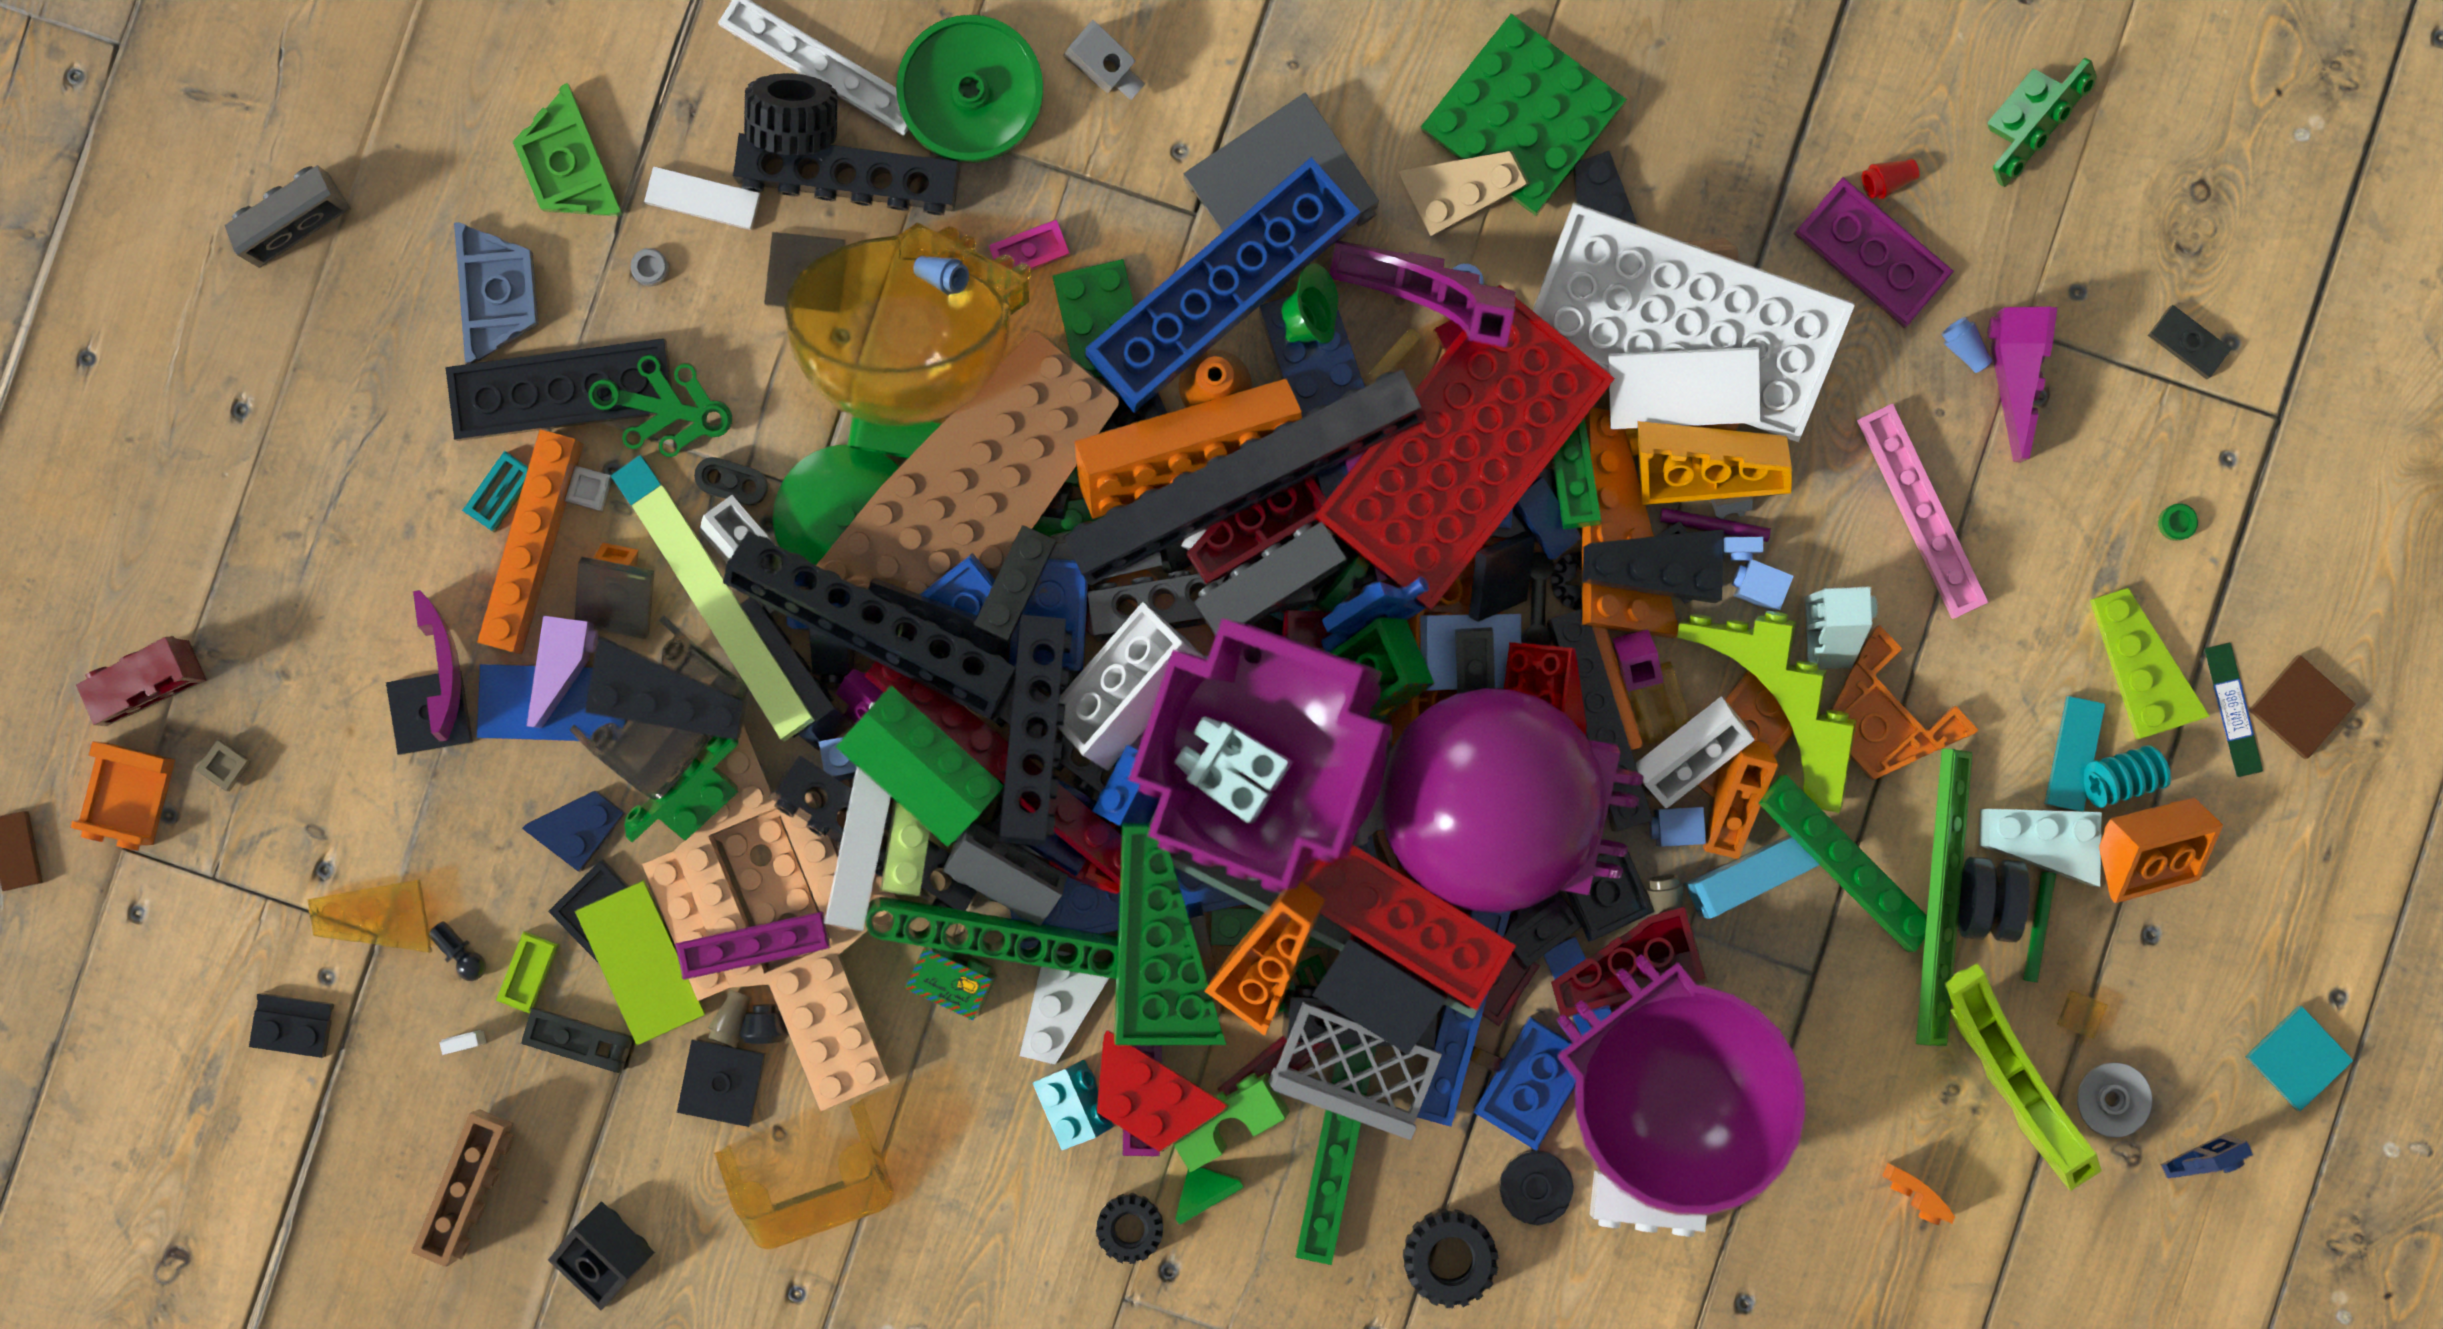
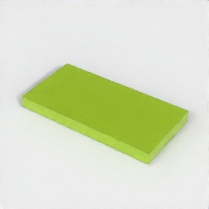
(639, 962)

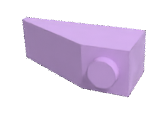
(560, 659)

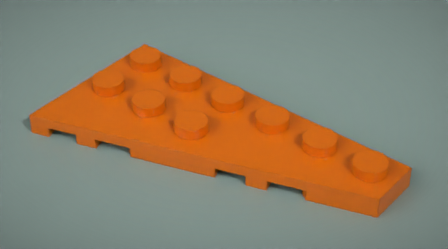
(1621, 519)

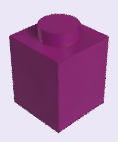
(1638, 660)

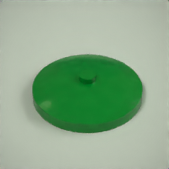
(970, 88)
(825, 496)

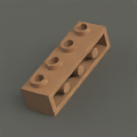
(463, 1187)

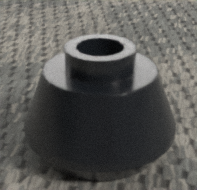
(763, 1025)

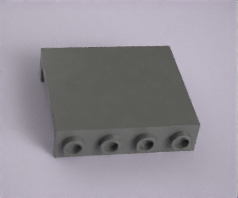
(1266, 155)

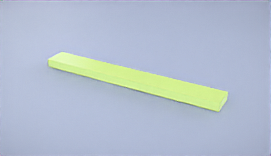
(723, 613)

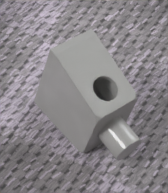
(1096, 46)

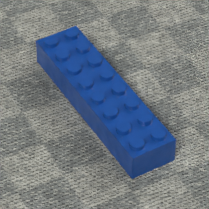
(1222, 284)

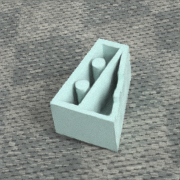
(1838, 625)
(2050, 840)

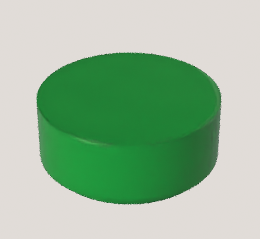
(2178, 522)

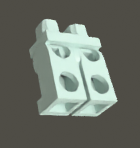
(1224, 759)

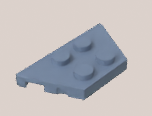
(494, 291)

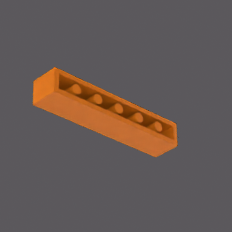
(530, 542)

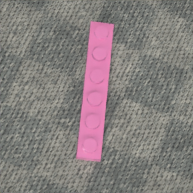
(1922, 511)

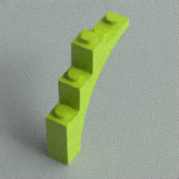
(1798, 688)
(2016, 1079)

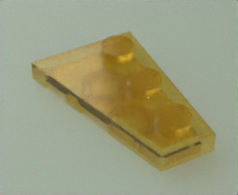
(376, 915)

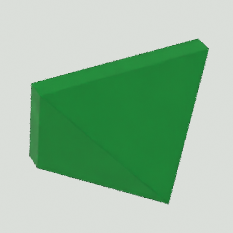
(1204, 1189)

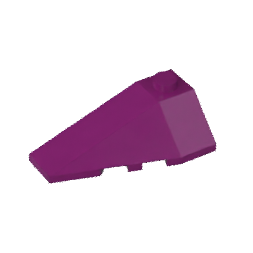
(2018, 349)

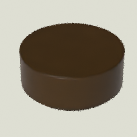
(1487, 1059)

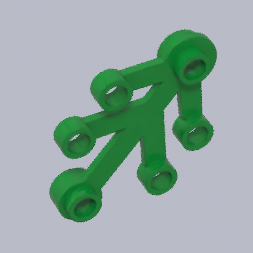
(668, 408)

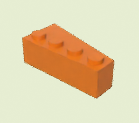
(1264, 962)

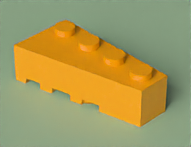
(1710, 463)

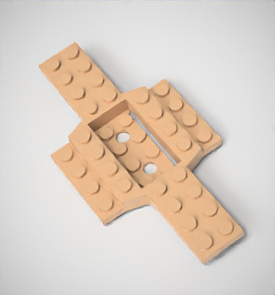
(807, 987)

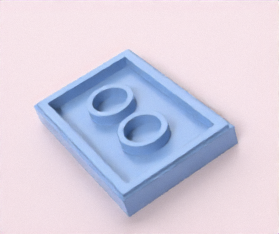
(1439, 648)

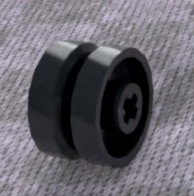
(1993, 899)

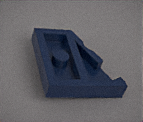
(577, 828)
(2218, 1154)

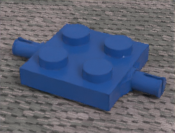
(1375, 602)

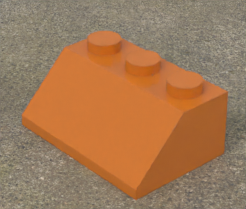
(2157, 848)

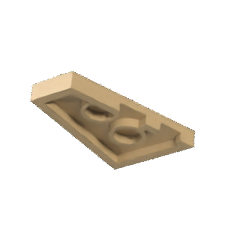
(1461, 187)

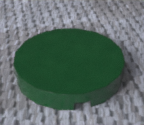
(1342, 582)

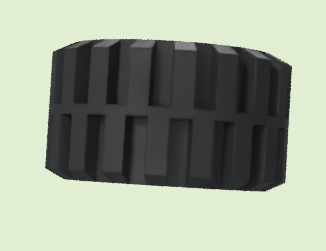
(790, 114)
(1459, 1289)

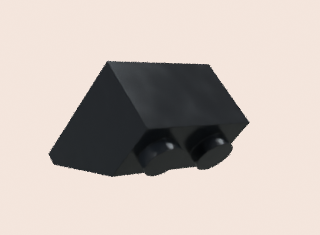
(601, 1255)

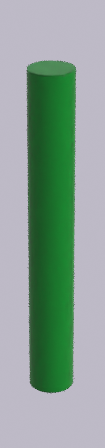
(2039, 926)

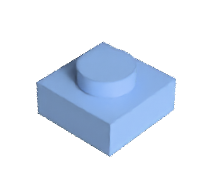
(1742, 547)

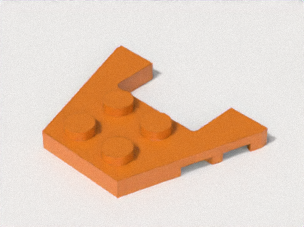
(1884, 729)

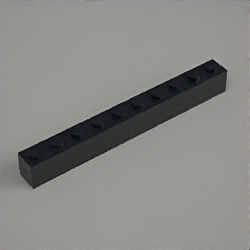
(1245, 476)

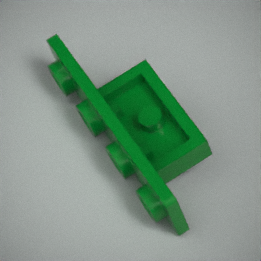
(2034, 113)
(693, 797)

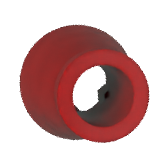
(1885, 178)

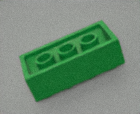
(919, 766)

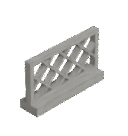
(1345, 1101)

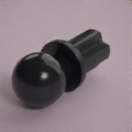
(469, 965)

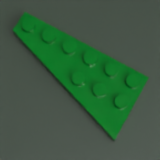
(1158, 959)

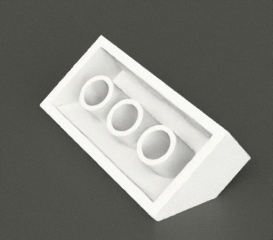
(1118, 688)

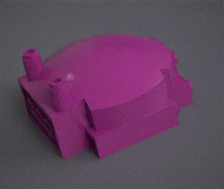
(1299, 706)

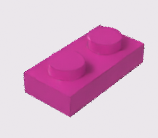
(1034, 247)

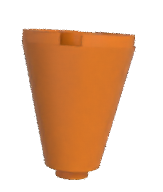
(1197, 387)

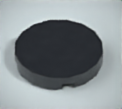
(1536, 1187)

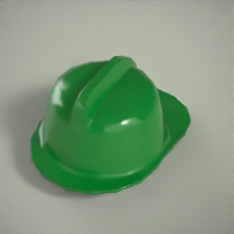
(1313, 308)

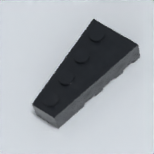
(651, 693)
(829, 720)

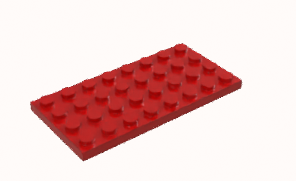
(1447, 483)

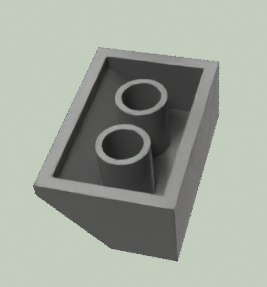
(285, 216)

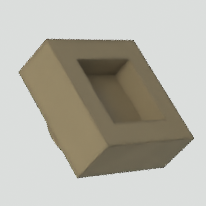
(223, 765)

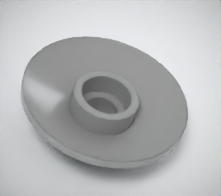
(2132, 1101)

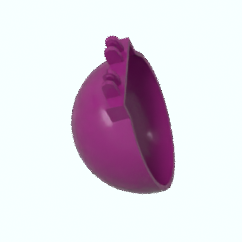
(1501, 801)
(1685, 1094)

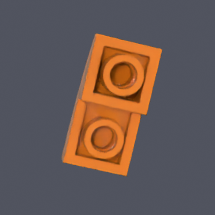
(1925, 1199)

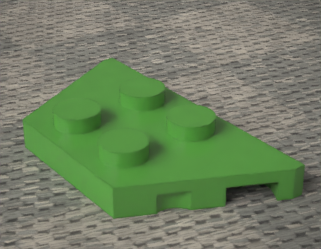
(564, 161)

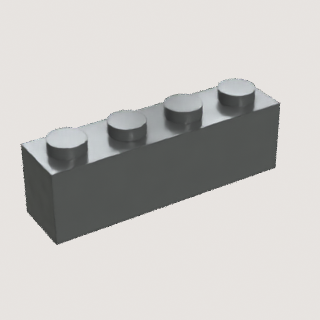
(1273, 580)

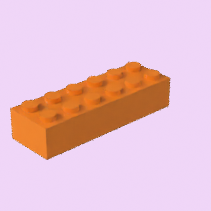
(1152, 452)

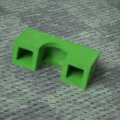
(1252, 1103)

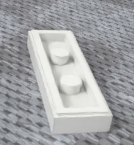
(702, 198)

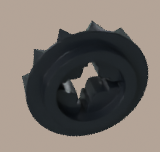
(1563, 572)

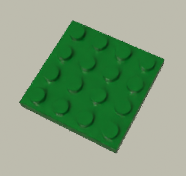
(1527, 101)

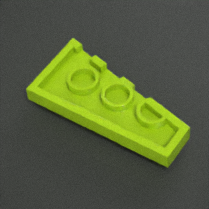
(2146, 673)

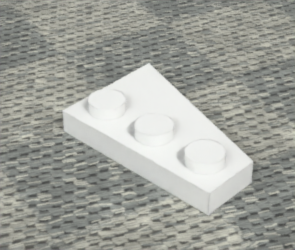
(1058, 1010)

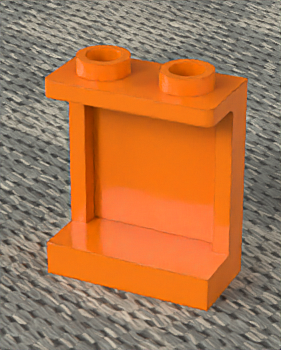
(124, 795)

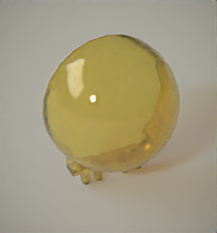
(892, 342)

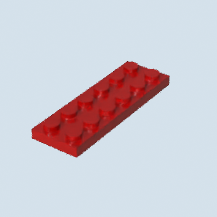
(1409, 924)

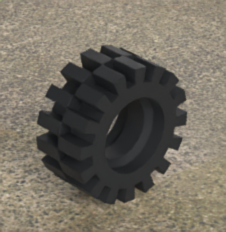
(1123, 1250)

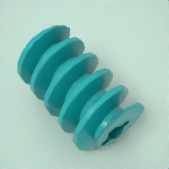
(2126, 776)

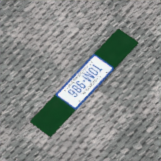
(2233, 710)

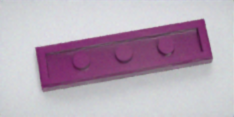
(753, 945)

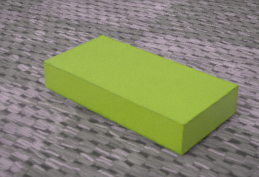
(527, 972)

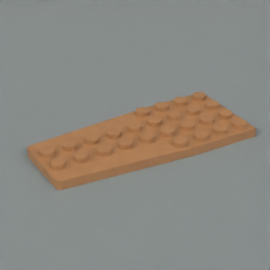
(978, 473)

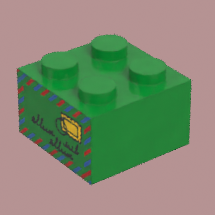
(1392, 649)
(952, 981)

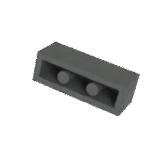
(1005, 873)

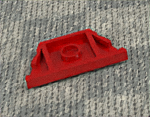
(1150, 1096)

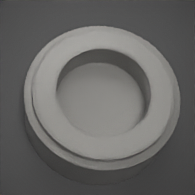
(649, 267)

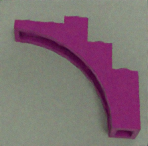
(1478, 308)

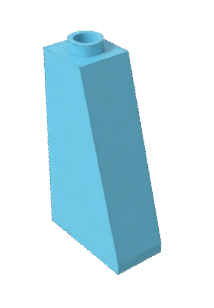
(1748, 877)

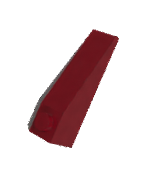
(1254, 530)
(1660, 938)

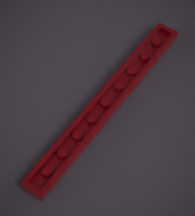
(1073, 819)

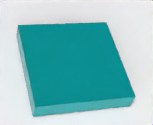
(2299, 1058)

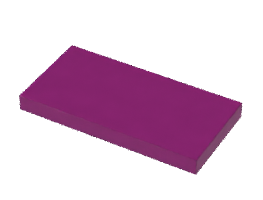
(1873, 252)

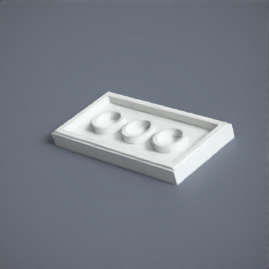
(1685, 387)

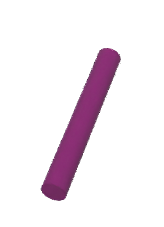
(1711, 523)

